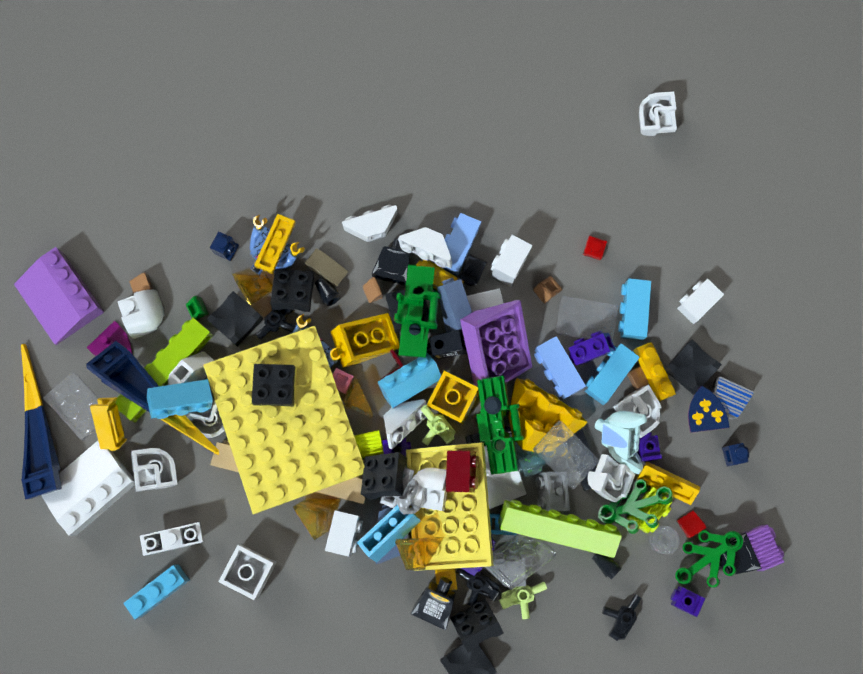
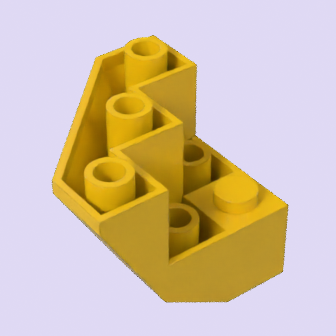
(540, 412)

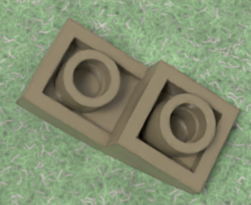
(326, 266)

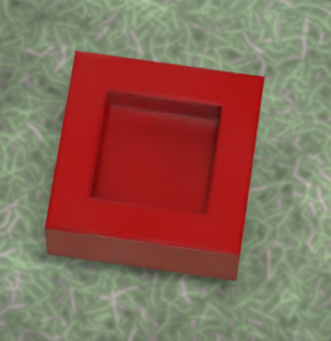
(594, 248)

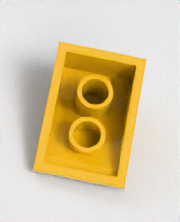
(365, 339)

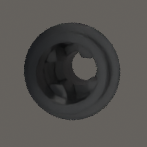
(327, 292)
(607, 565)

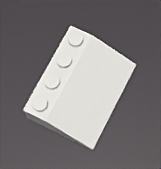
(88, 489)

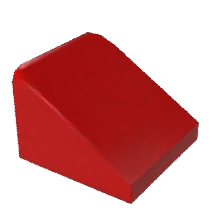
(691, 524)

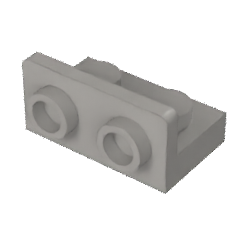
(552, 492)

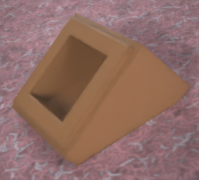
(140, 283)
(547, 289)
(372, 290)
(637, 378)

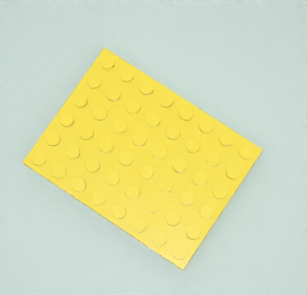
(285, 448)

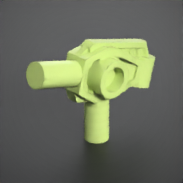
(437, 425)
(521, 595)

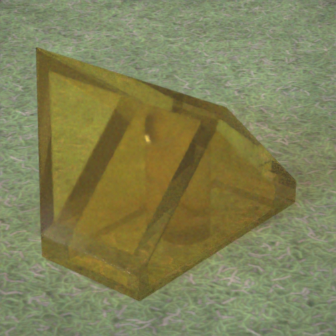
(253, 287)
(356, 401)
(317, 515)
(417, 551)

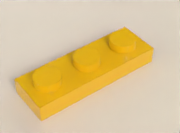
(275, 243)
(654, 371)
(658, 477)

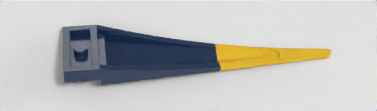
(126, 375)
(40, 458)

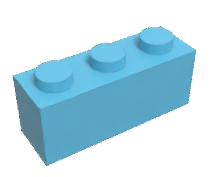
(635, 309)
(611, 374)
(409, 380)
(179, 399)
(385, 532)
(156, 591)

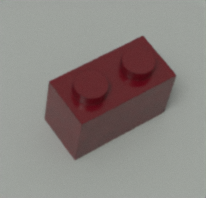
(461, 471)

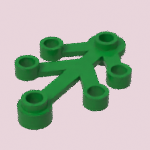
(632, 507)
(712, 556)

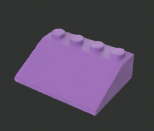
(57, 296)
(497, 342)

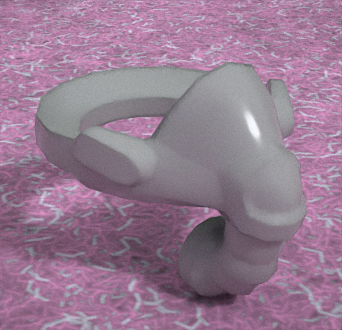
(406, 499)

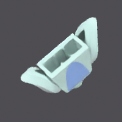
(621, 437)

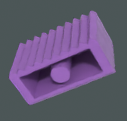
(765, 546)

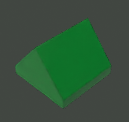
(196, 308)

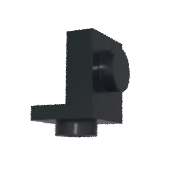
(472, 270)

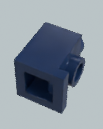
(224, 246)
(736, 454)

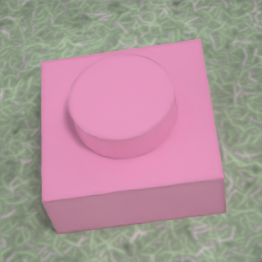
(342, 380)

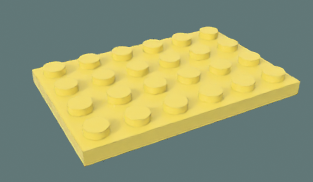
(465, 517)

